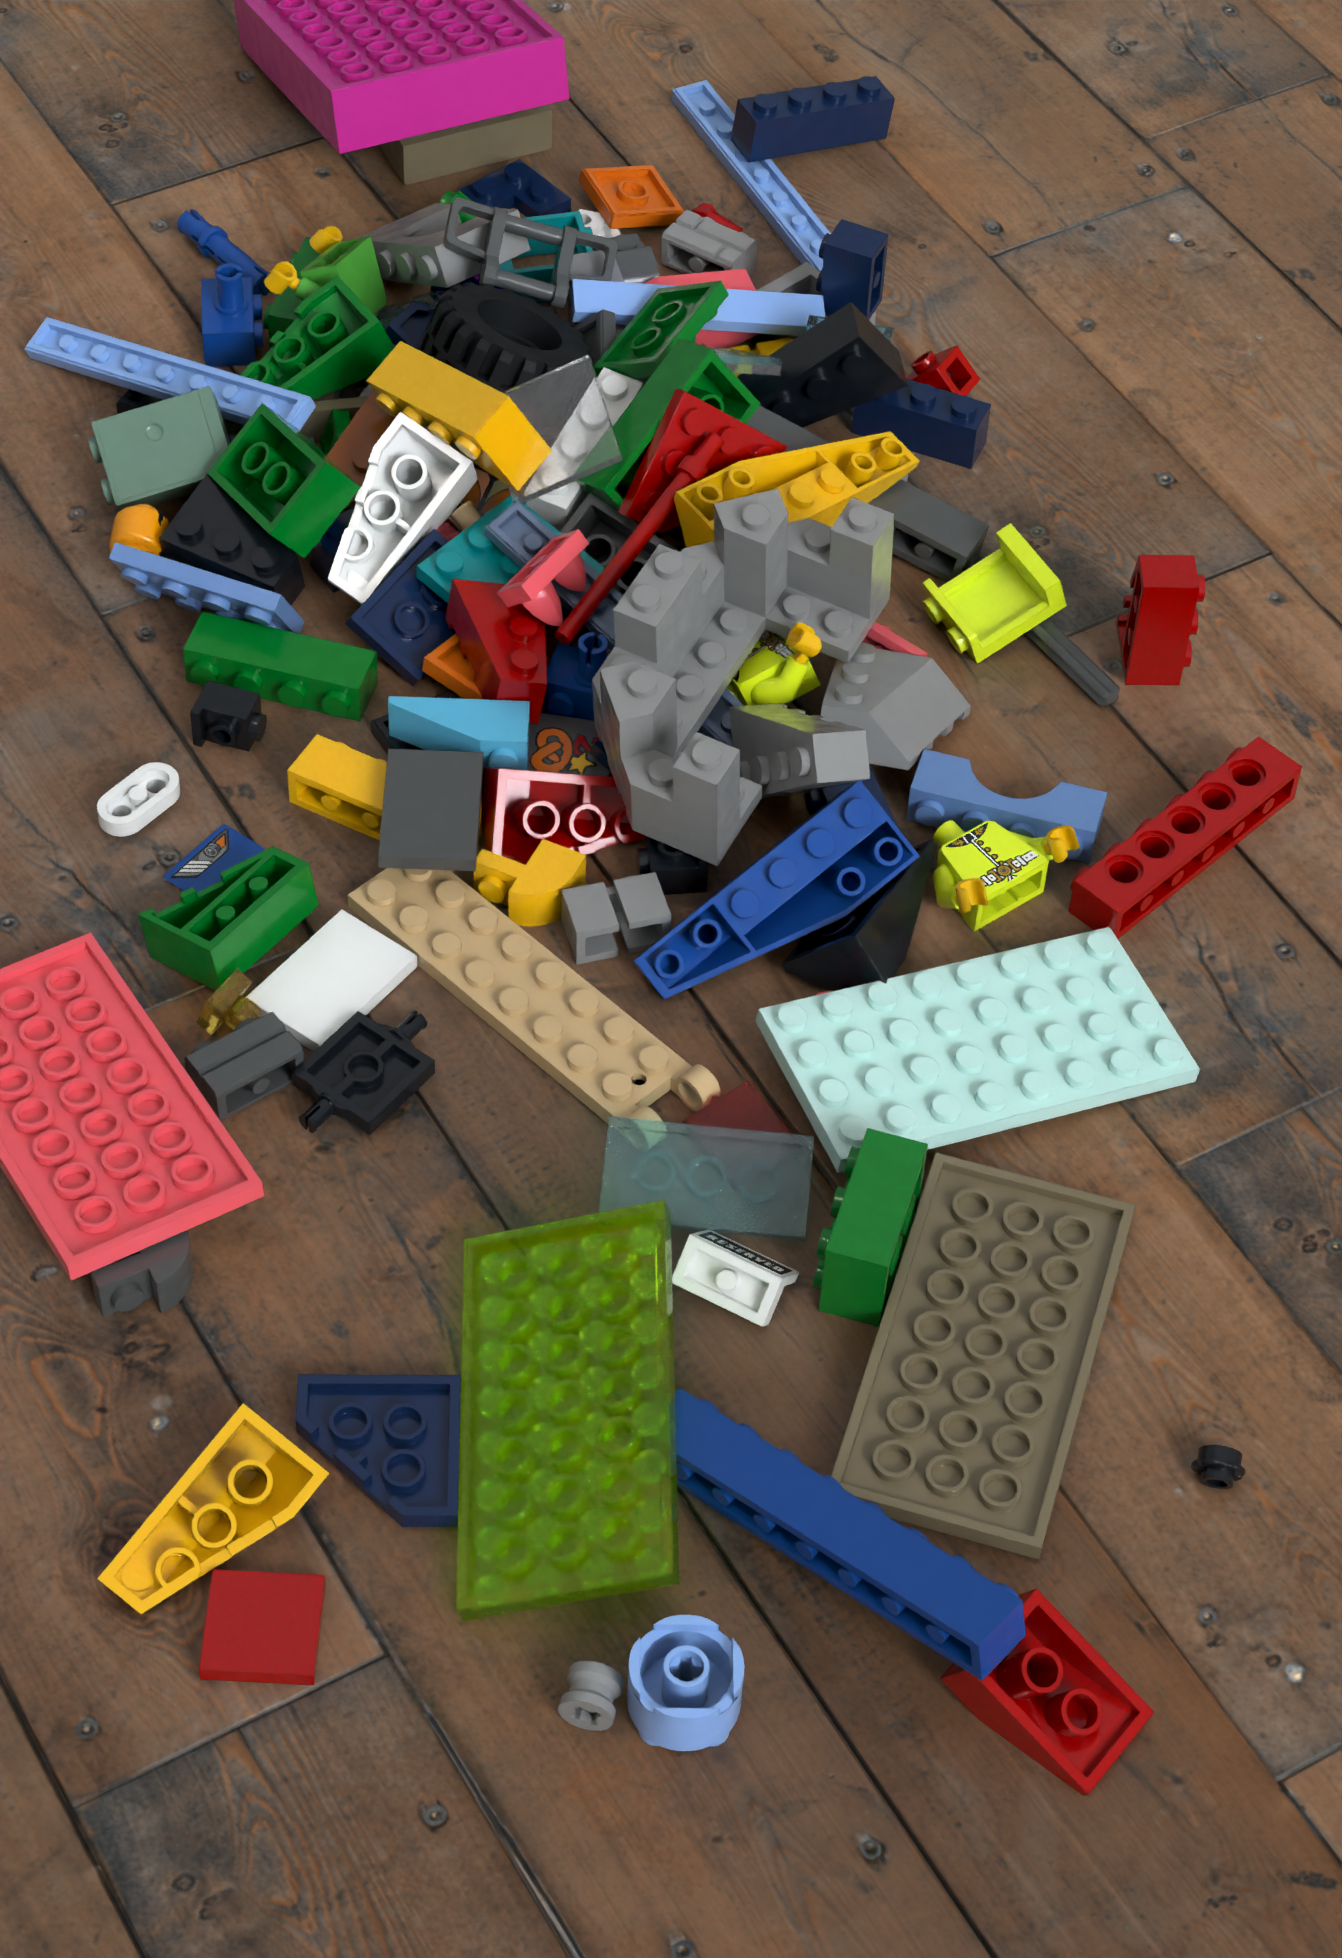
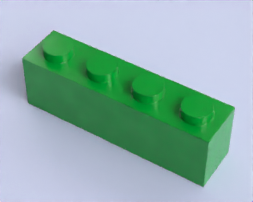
(282, 665)

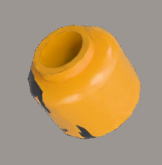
(139, 528)

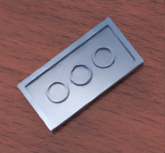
(200, 588)

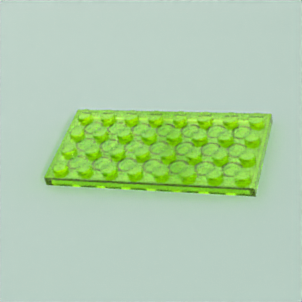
(567, 1413)

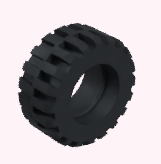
(499, 336)

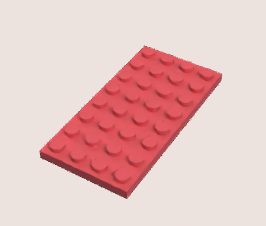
(102, 1115)

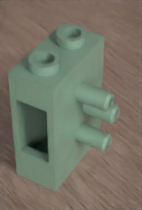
(159, 448)

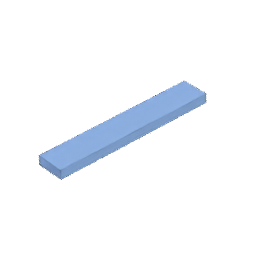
(740, 312)

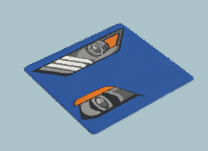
(213, 855)

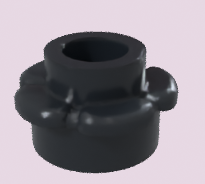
(1218, 1466)

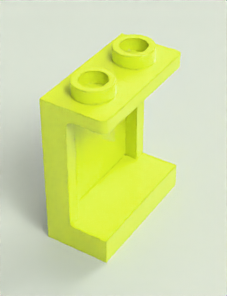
(995, 598)

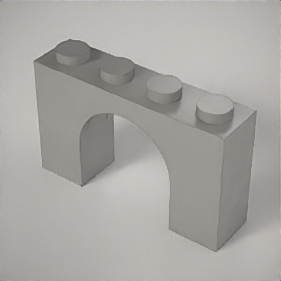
(415, 253)

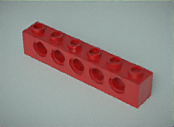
(1184, 838)

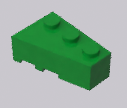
(233, 919)

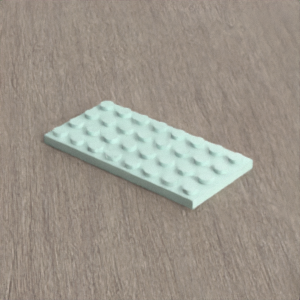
(977, 1045)

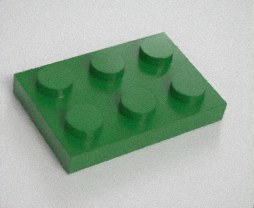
(659, 325)

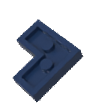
(518, 188)

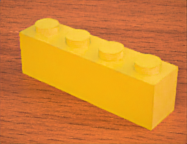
(340, 785)

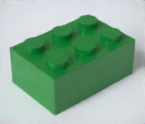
(283, 480)
(869, 1226)

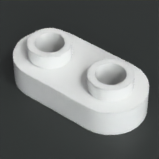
(133, 801)

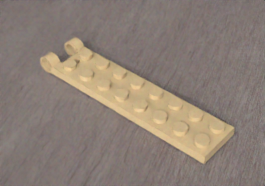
(529, 994)

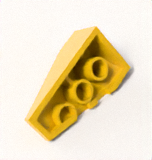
(223, 1503)

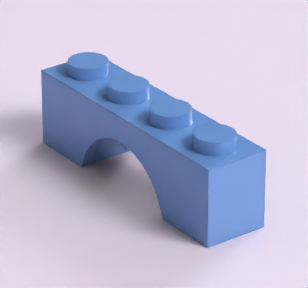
(948, 790)

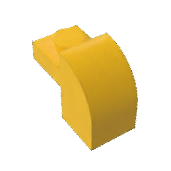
(533, 888)

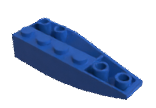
(787, 892)

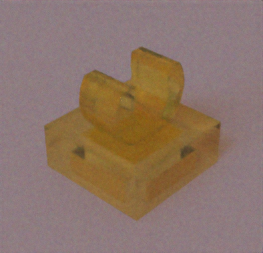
(228, 1004)

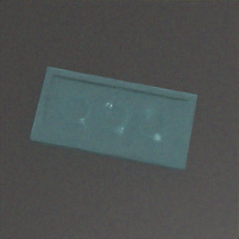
(710, 1176)

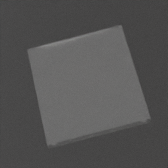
(574, 423)

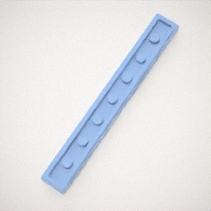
(759, 180)
(159, 372)

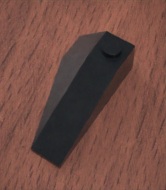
(871, 938)

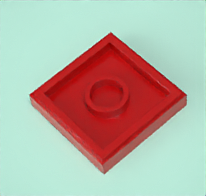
(262, 1627)

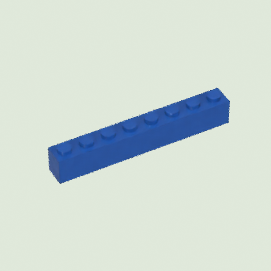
(845, 1539)

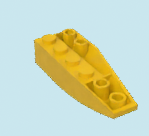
(811, 481)

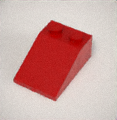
(1055, 1699)

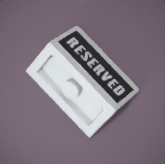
(732, 1276)

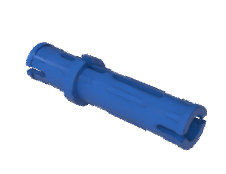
(214, 244)

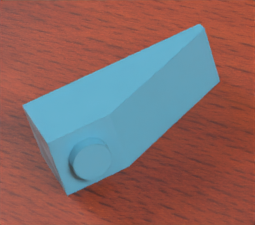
(464, 725)

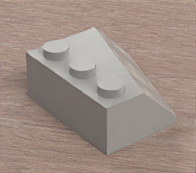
(897, 700)

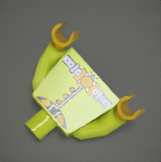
(778, 668)
(993, 869)

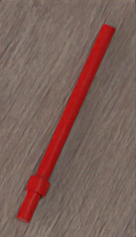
(687, 472)

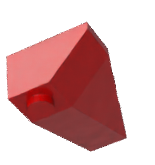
(554, 806)

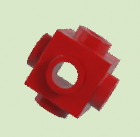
(945, 371)

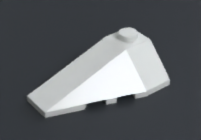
(406, 494)

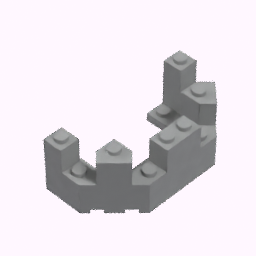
(691, 629)

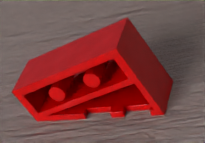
(1160, 619)
(501, 644)

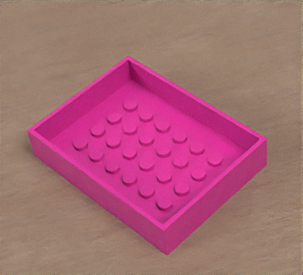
(403, 65)

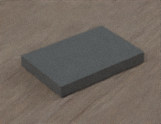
(431, 810)

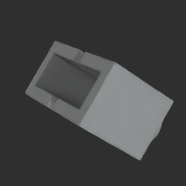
(630, 906)

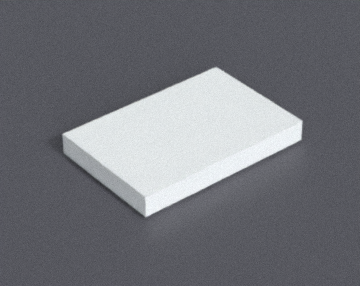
(333, 977)

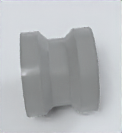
(591, 1695)

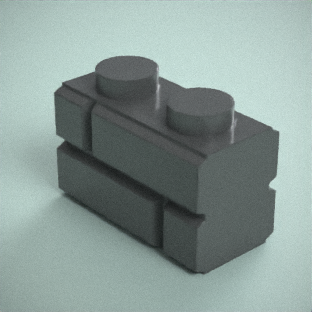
(244, 1064)

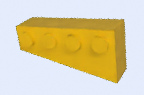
(461, 413)

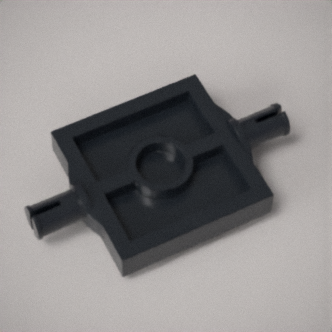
(363, 1072)

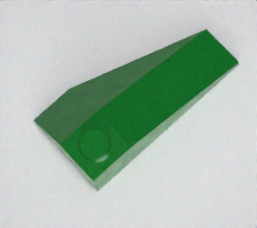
(326, 345)

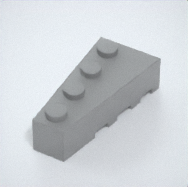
(796, 751)

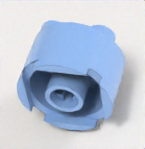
(685, 1684)

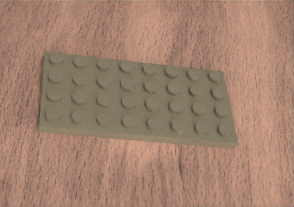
(984, 1354)

